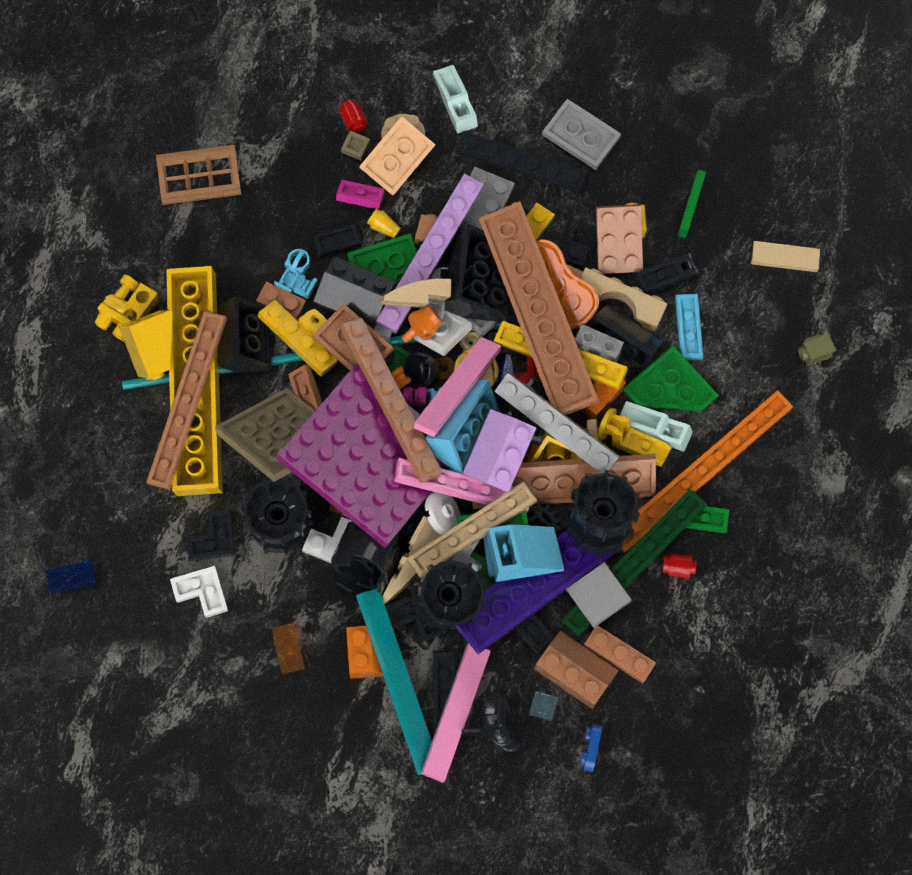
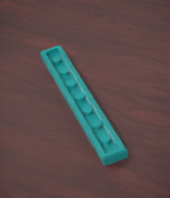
(396, 676)

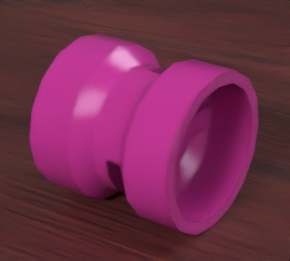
(420, 397)

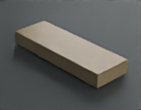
(785, 256)

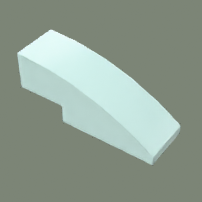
(455, 99)
(658, 425)

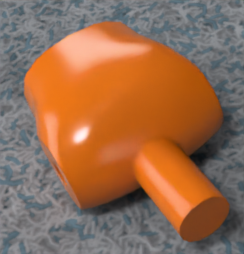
(423, 323)

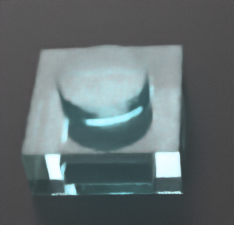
(543, 706)

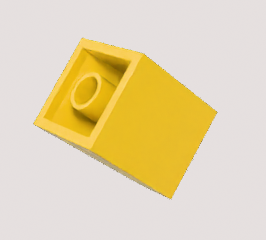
(149, 343)

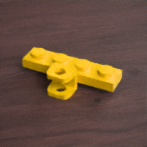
(299, 335)

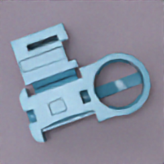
(297, 280)

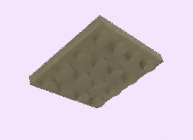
(265, 430)

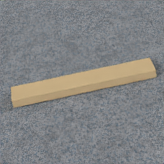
(472, 528)

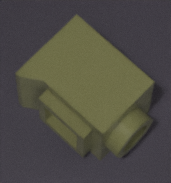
(816, 349)

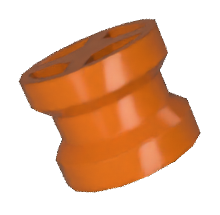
(400, 378)

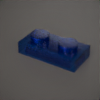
(71, 577)

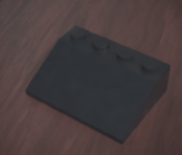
(476, 281)

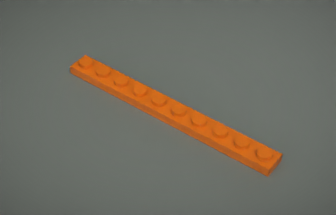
(710, 463)

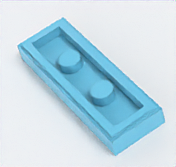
(689, 326)

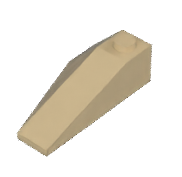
(399, 582)

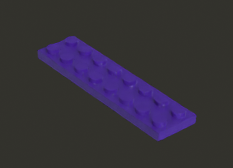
(517, 599)

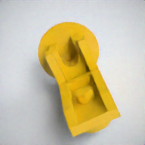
(630, 439)

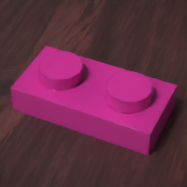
(360, 194)

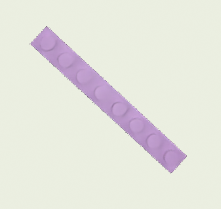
(434, 246)

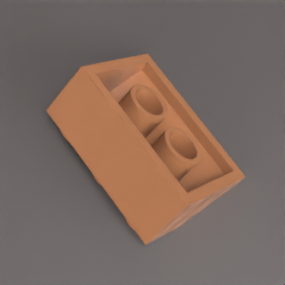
(576, 669)

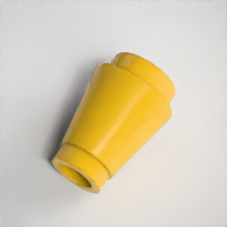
(383, 223)

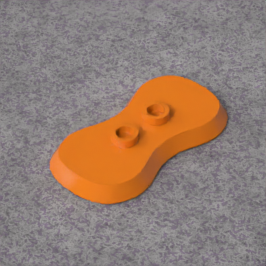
(576, 295)

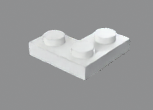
(322, 545)
(204, 584)

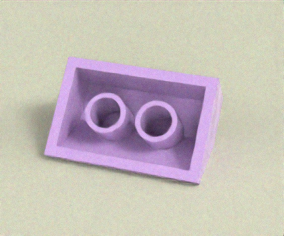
(499, 450)

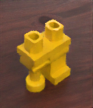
(119, 311)

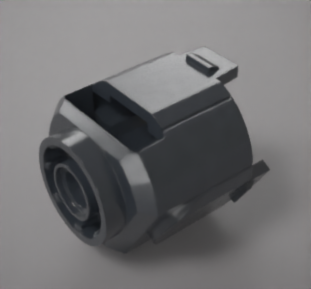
(363, 560)

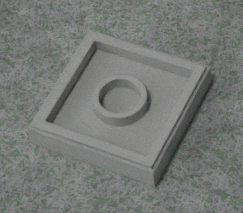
(598, 595)

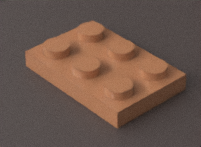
(619, 238)
(334, 342)

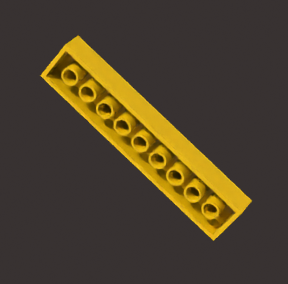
(200, 465)

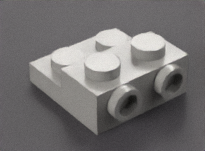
(598, 343)

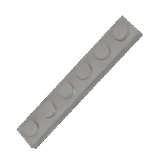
(556, 423)

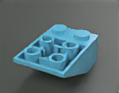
(523, 551)

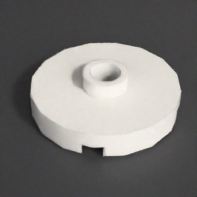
(442, 512)

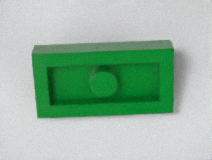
(711, 520)

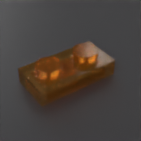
(288, 648)

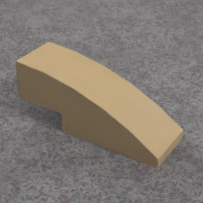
(418, 293)

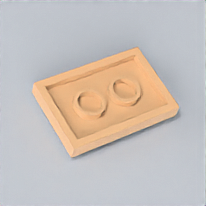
(397, 155)

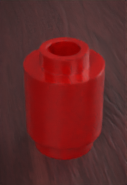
(353, 116)
(679, 565)

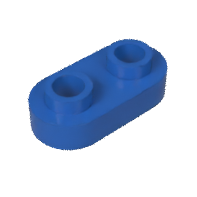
(588, 757)

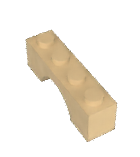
(645, 308)

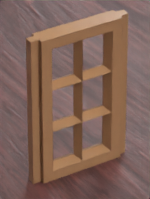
(200, 193)

